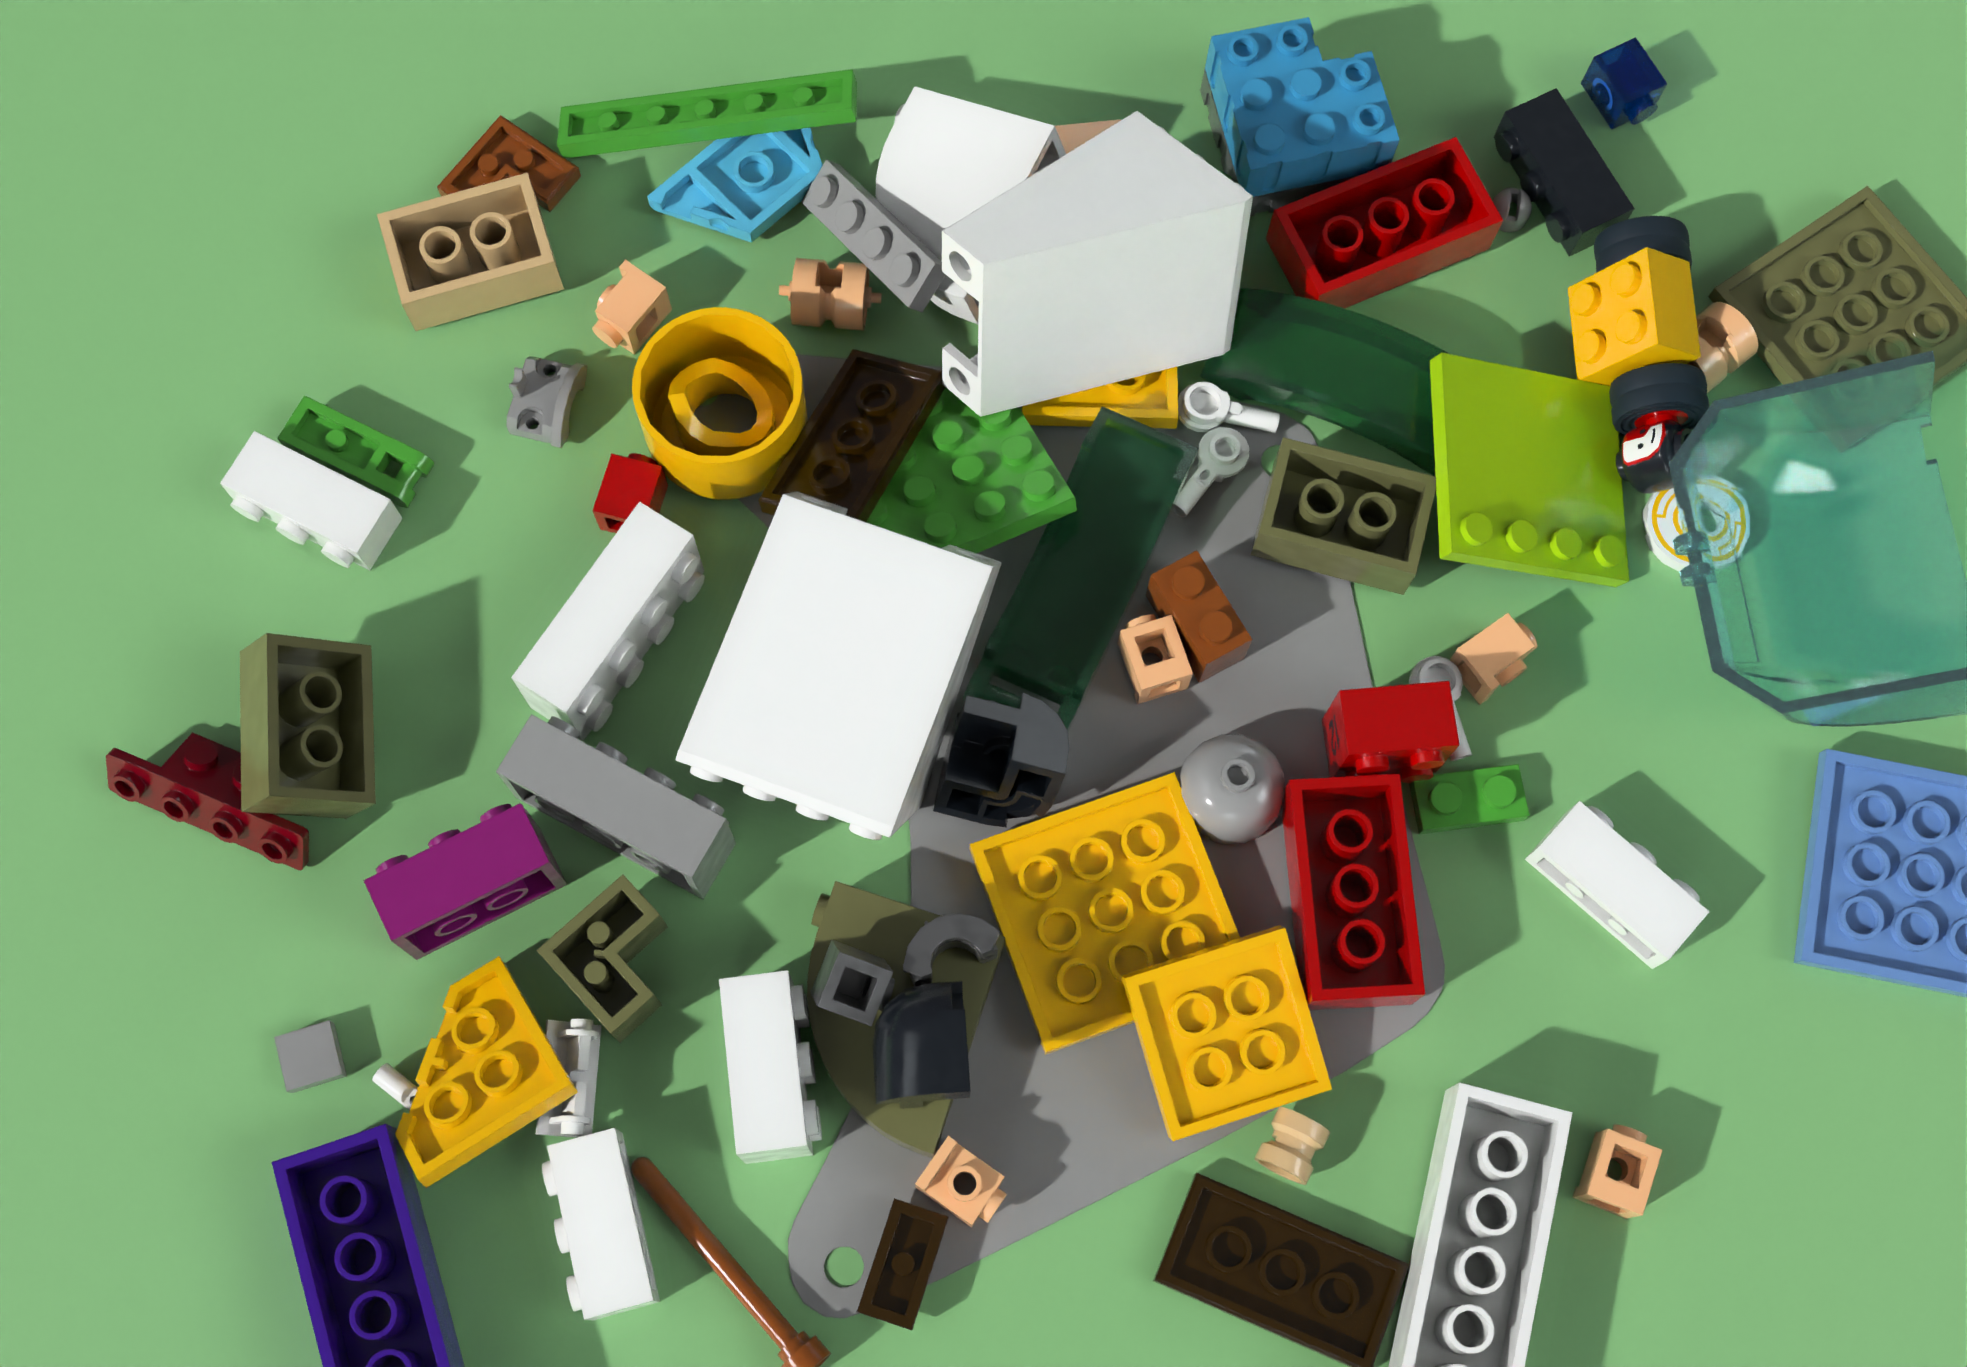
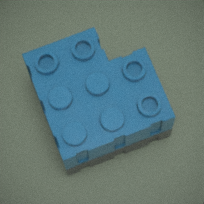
(1292, 118)

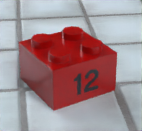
(1391, 731)

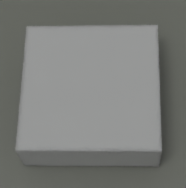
(310, 1056)

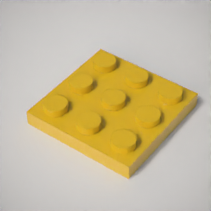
(1226, 1032)

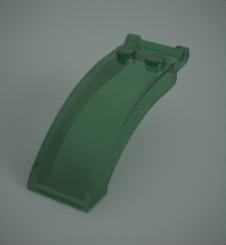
(1332, 368)
(1086, 566)

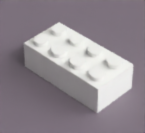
(612, 621)

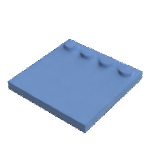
(1886, 874)

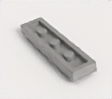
(874, 236)

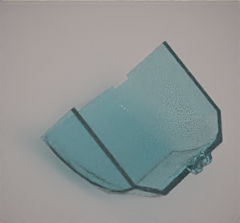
(1827, 548)

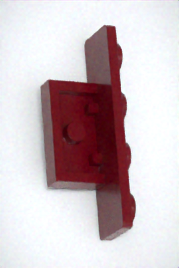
(204, 789)

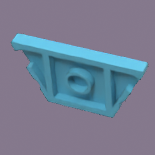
(742, 182)

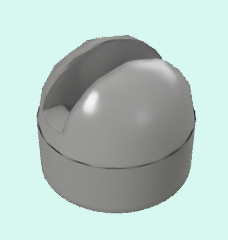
(1523, 212)

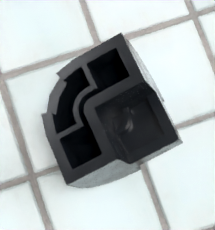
(1002, 761)
(922, 1046)

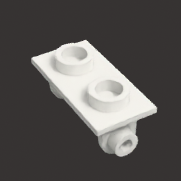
(578, 1050)

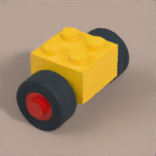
(1640, 324)

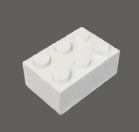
(769, 1067)

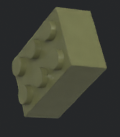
(1344, 516)
(306, 727)

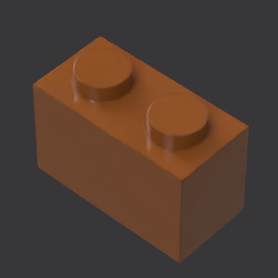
(1202, 614)

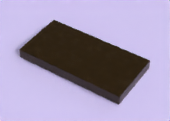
(857, 434)
(1281, 1273)

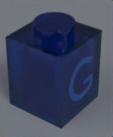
(1624, 84)

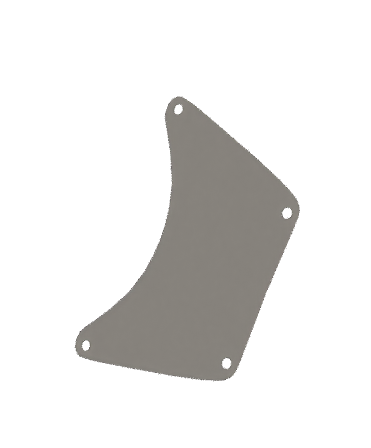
(1088, 1114)

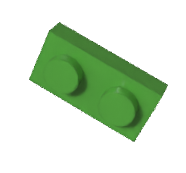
(1469, 799)

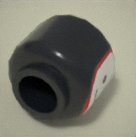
(1647, 455)

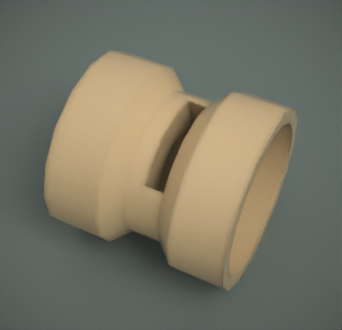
(1294, 1145)

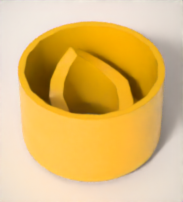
(710, 356)

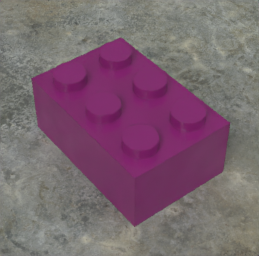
(464, 880)

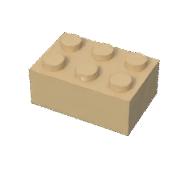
(470, 252)

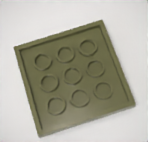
(1849, 297)

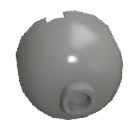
(1232, 788)

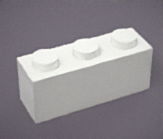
(310, 502)
(1618, 884)
(600, 1225)

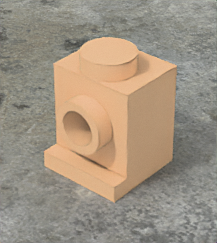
(631, 309)
(1159, 637)
(1494, 656)
(1638, 1163)
(939, 1177)

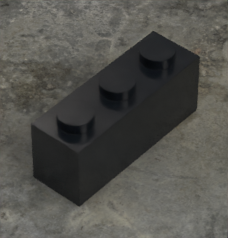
(1561, 171)

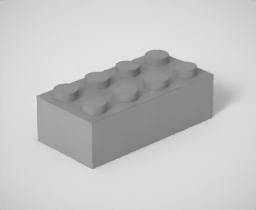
(617, 804)

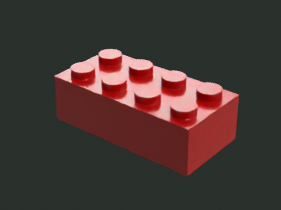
(1384, 227)
(1352, 892)

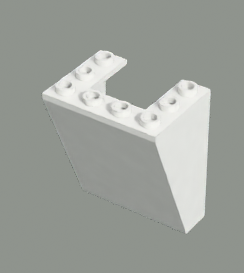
(1098, 270)
(840, 668)

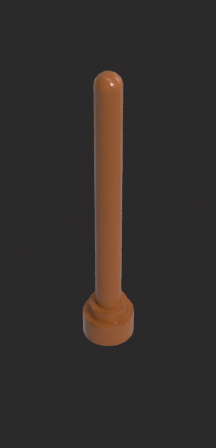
(796, 1348)

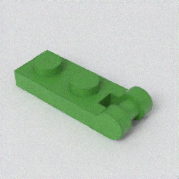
(354, 450)

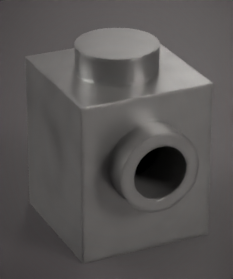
(853, 983)

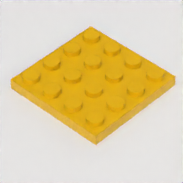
(1099, 899)

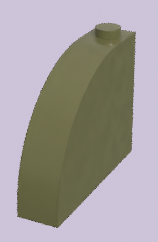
(845, 1045)

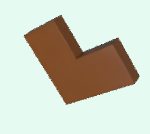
(509, 152)

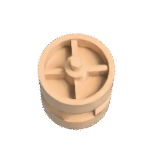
(829, 294)
(1724, 342)

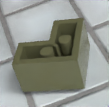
(594, 956)

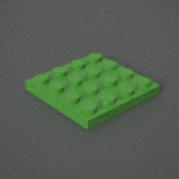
(973, 480)

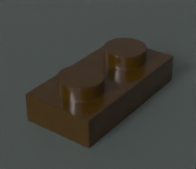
(903, 1264)

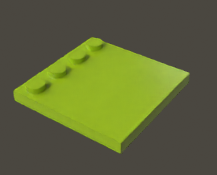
(1527, 472)

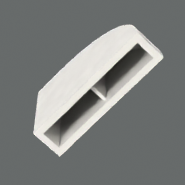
(950, 161)

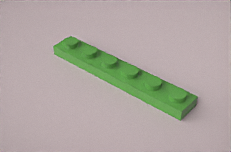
(708, 114)

